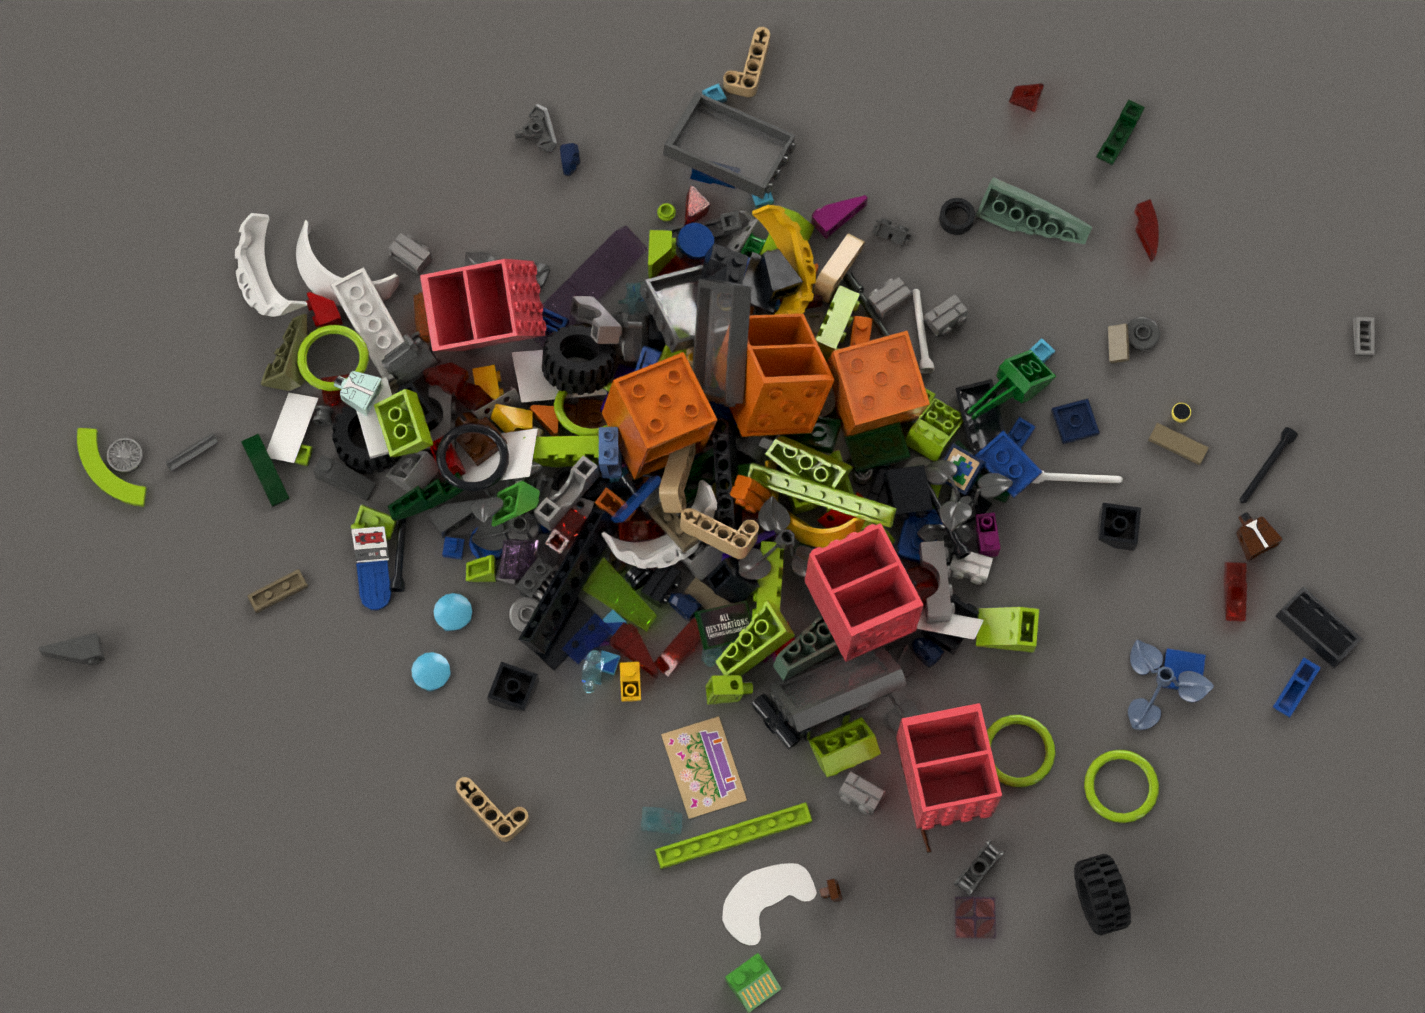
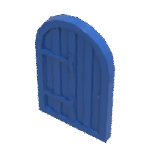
(374, 584)

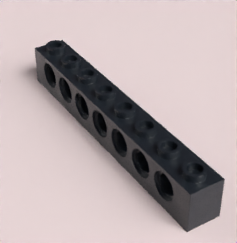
(568, 582)

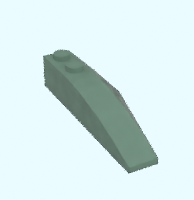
(1027, 213)

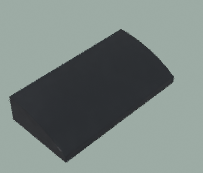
(986, 426)
(1318, 627)

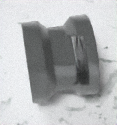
(323, 415)

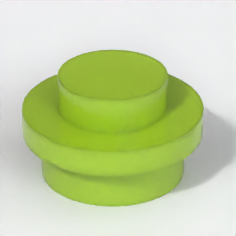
(666, 212)

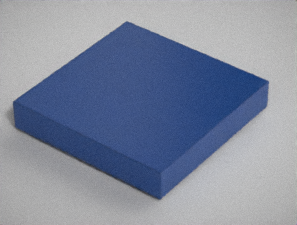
(1183, 661)

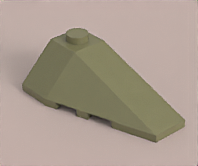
(284, 370)

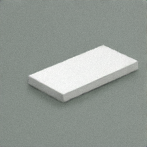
(371, 428)

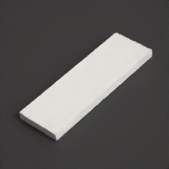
(368, 317)

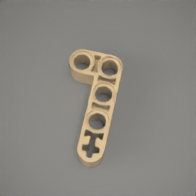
(752, 62)
(837, 267)
(675, 479)
(695, 523)
(488, 807)

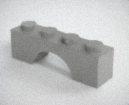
(604, 327)
(446, 404)
(579, 481)
(933, 557)

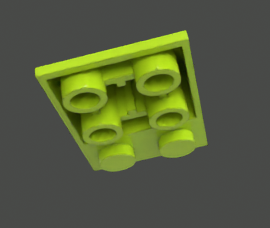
(934, 430)
(1008, 628)

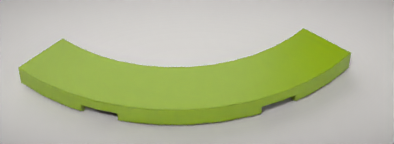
(101, 475)

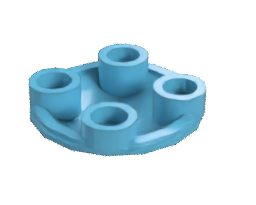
(452, 612)
(430, 671)

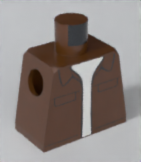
(1256, 536)

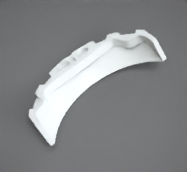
(253, 273)
(319, 278)
(662, 550)

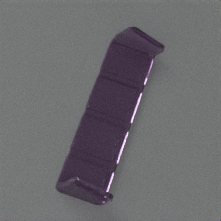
(595, 274)

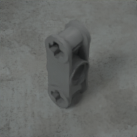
(969, 878)

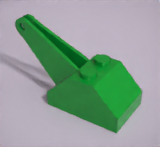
(1022, 376)

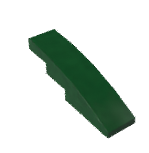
(421, 499)

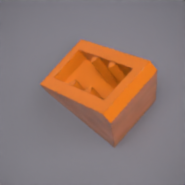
(547, 418)
(610, 502)

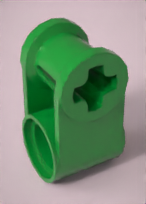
(753, 244)

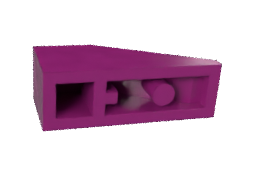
(835, 215)

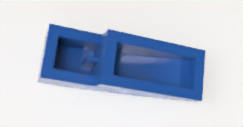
(1296, 687)

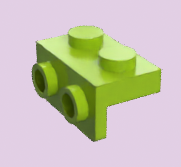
(369, 517)

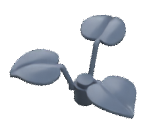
(1148, 658)

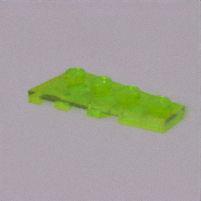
(612, 590)

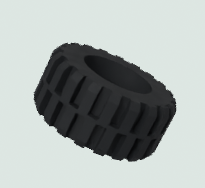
(577, 376)
(349, 453)
(1102, 894)

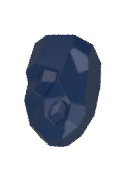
(569, 158)
(684, 605)
(927, 651)

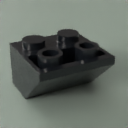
(728, 582)

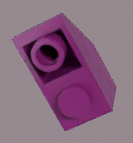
(987, 534)

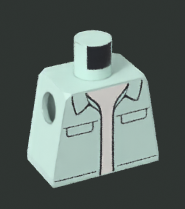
(359, 390)

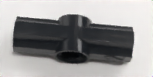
(775, 721)

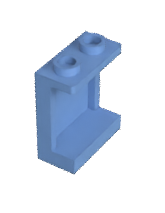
(609, 453)

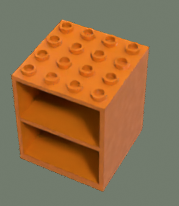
(783, 377)
(877, 384)
(658, 413)

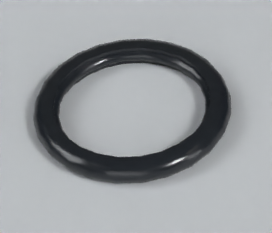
(472, 486)

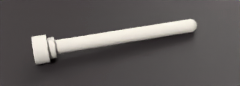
(926, 365)
(1078, 478)

